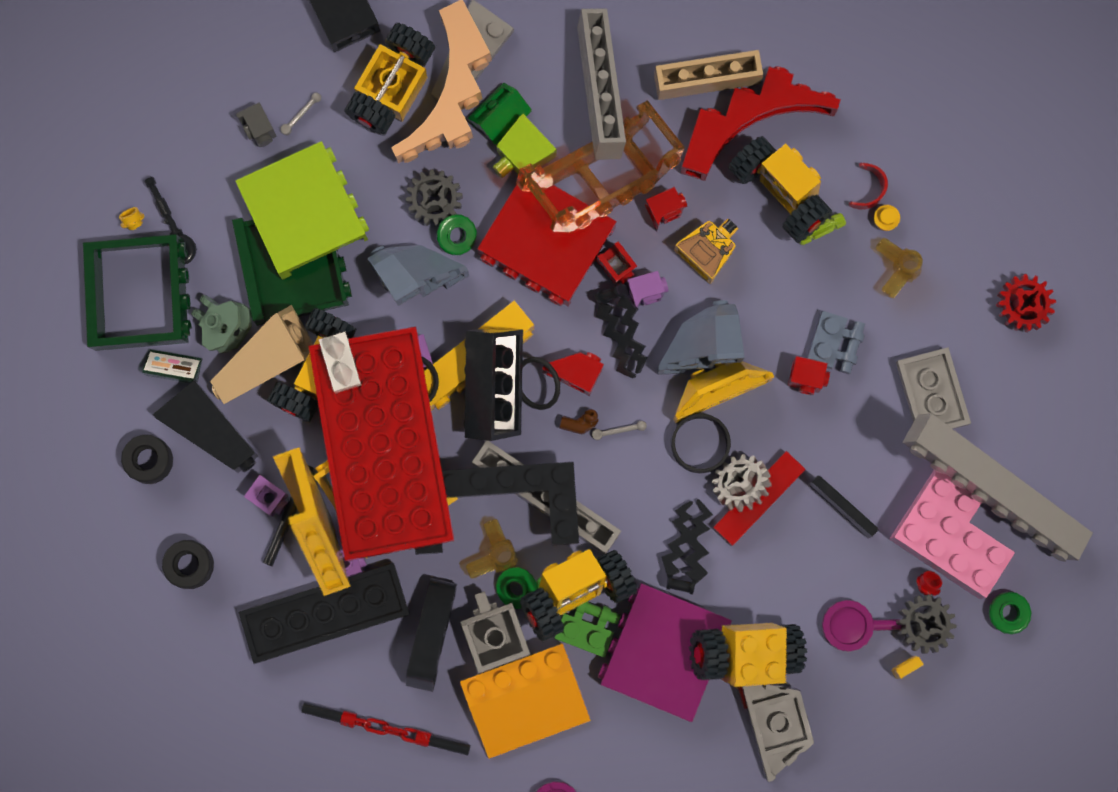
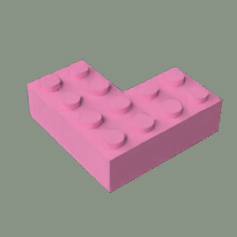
(940, 535)

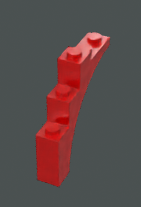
(746, 108)

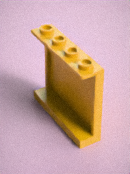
(313, 523)

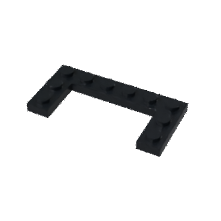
(554, 478)

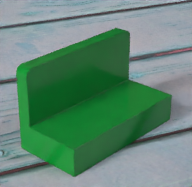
(500, 112)

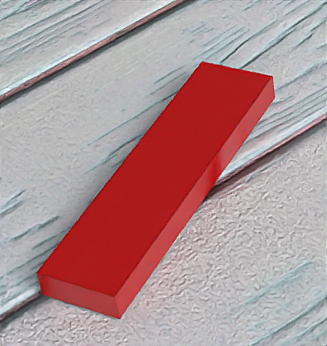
(737, 523)

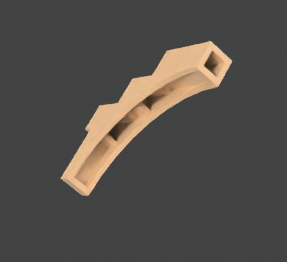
(461, 91)

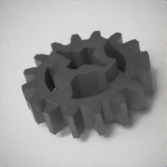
(441, 189)
(921, 634)

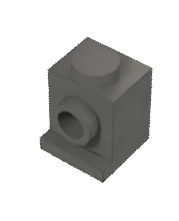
(257, 125)

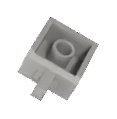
(494, 635)

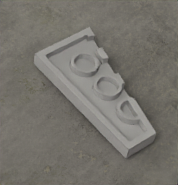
(494, 33)

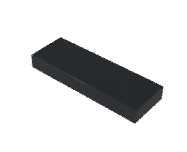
(843, 506)

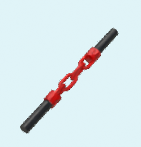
(350, 719)

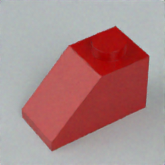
(578, 371)

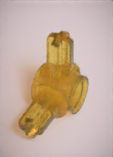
(899, 257)
(498, 545)

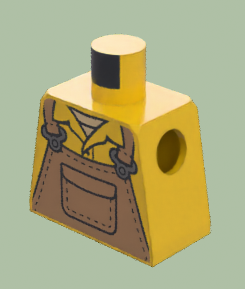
(708, 248)

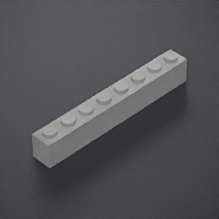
(997, 487)

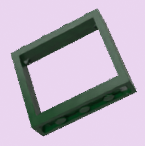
(95, 297)

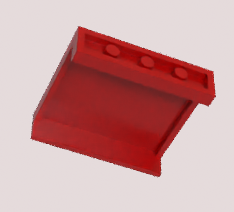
(530, 250)

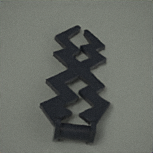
(624, 340)
(691, 538)

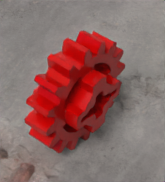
(1018, 295)

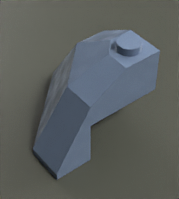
(414, 270)
(705, 340)

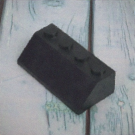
(493, 383)

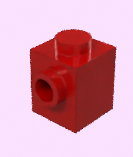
(808, 375)

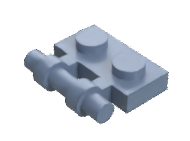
(828, 339)

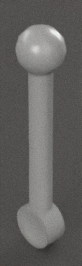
(286, 129)
(597, 434)

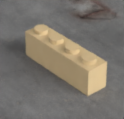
(708, 74)

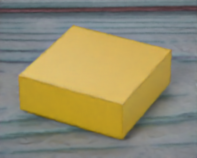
(907, 667)

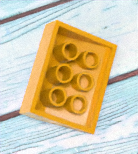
(525, 701)

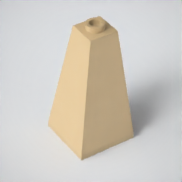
(272, 350)

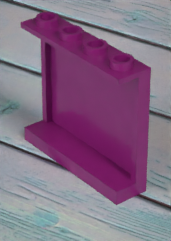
(653, 652)

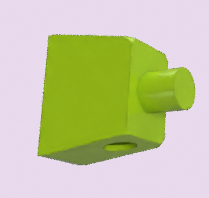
(523, 146)

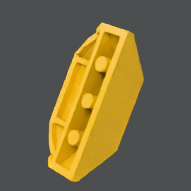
(718, 386)

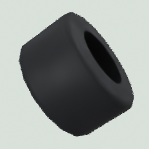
(135, 447)
(171, 560)

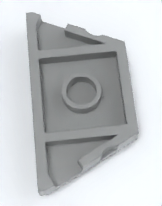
(778, 725)

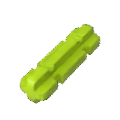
(835, 222)

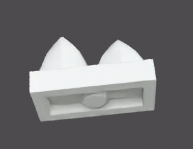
(340, 362)

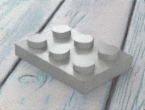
(933, 387)

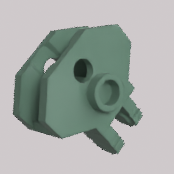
(221, 323)

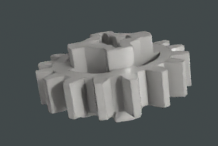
(741, 483)

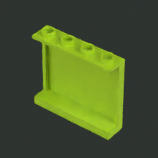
(302, 208)

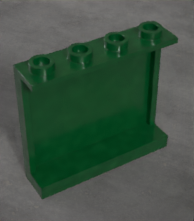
(309, 286)

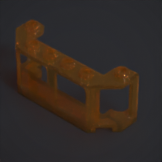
(568, 220)

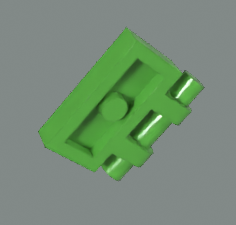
(587, 635)

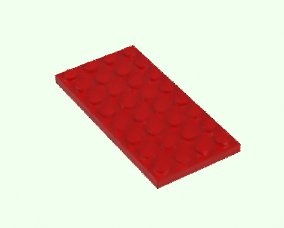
(383, 448)

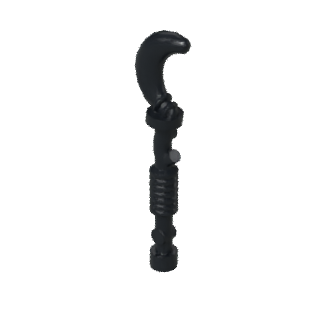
(166, 213)

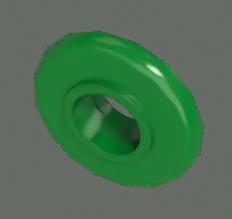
(465, 243)
(518, 575)
(1022, 608)

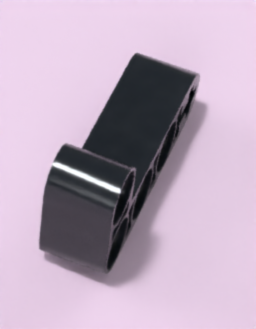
(430, 635)

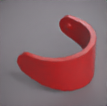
(884, 185)

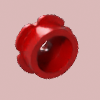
(929, 583)

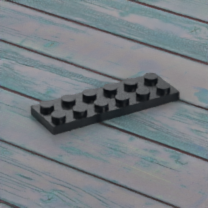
(315, 618)

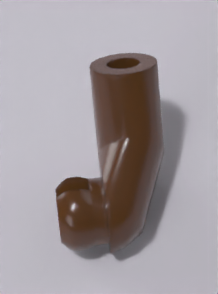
(582, 424)

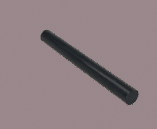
(281, 531)

